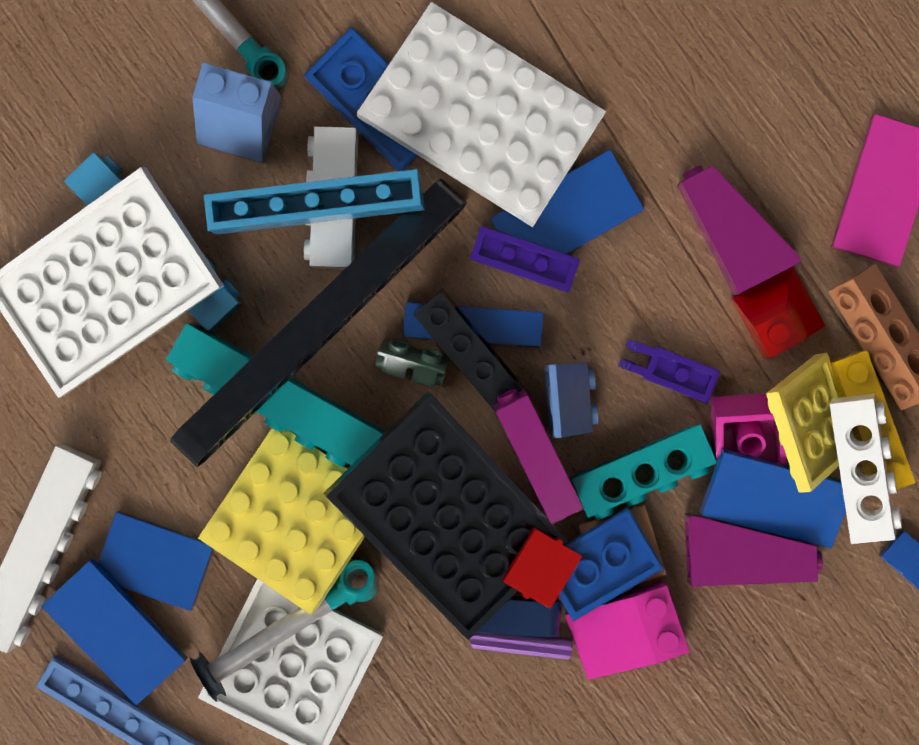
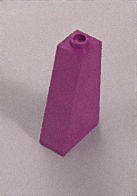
(734, 231)
(537, 455)
(740, 555)

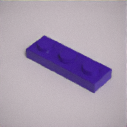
(524, 259)

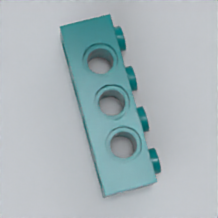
(689, 441)

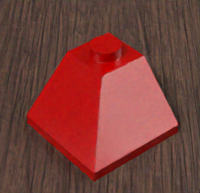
(778, 313)

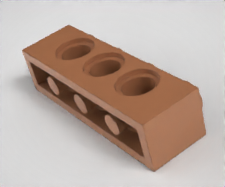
(882, 331)

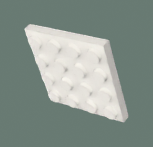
(301, 683)

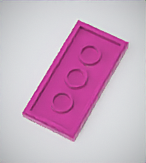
(882, 194)

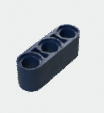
(525, 618)

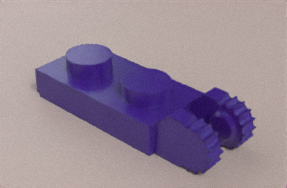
(673, 372)

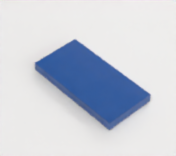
(346, 79)
(581, 209)
(766, 499)
(114, 631)

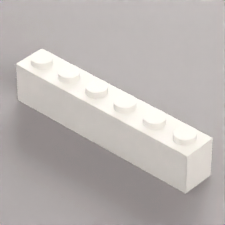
(42, 538)

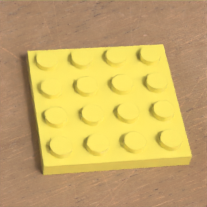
(283, 524)

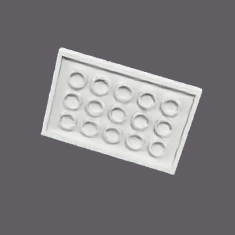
(481, 114)
(104, 282)

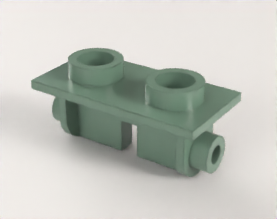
(397, 356)

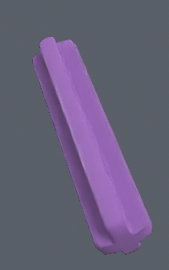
(523, 645)

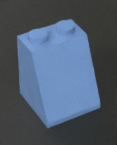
(234, 112)

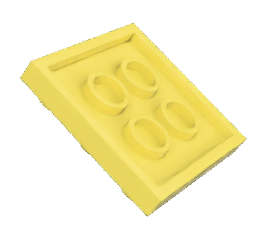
(805, 421)

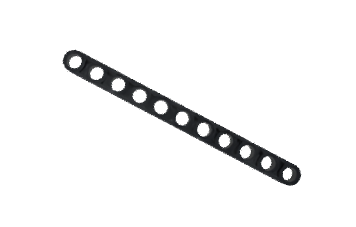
(316, 325)

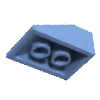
(569, 399)

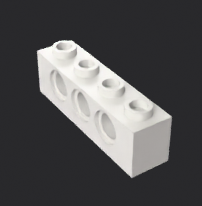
(863, 523)

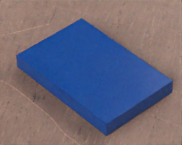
(155, 560)
(611, 562)

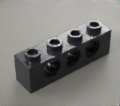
(467, 348)

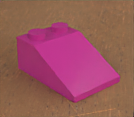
(745, 427)
(629, 632)

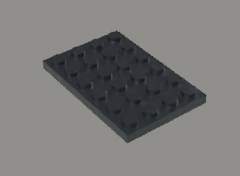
(440, 513)

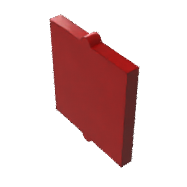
(542, 568)

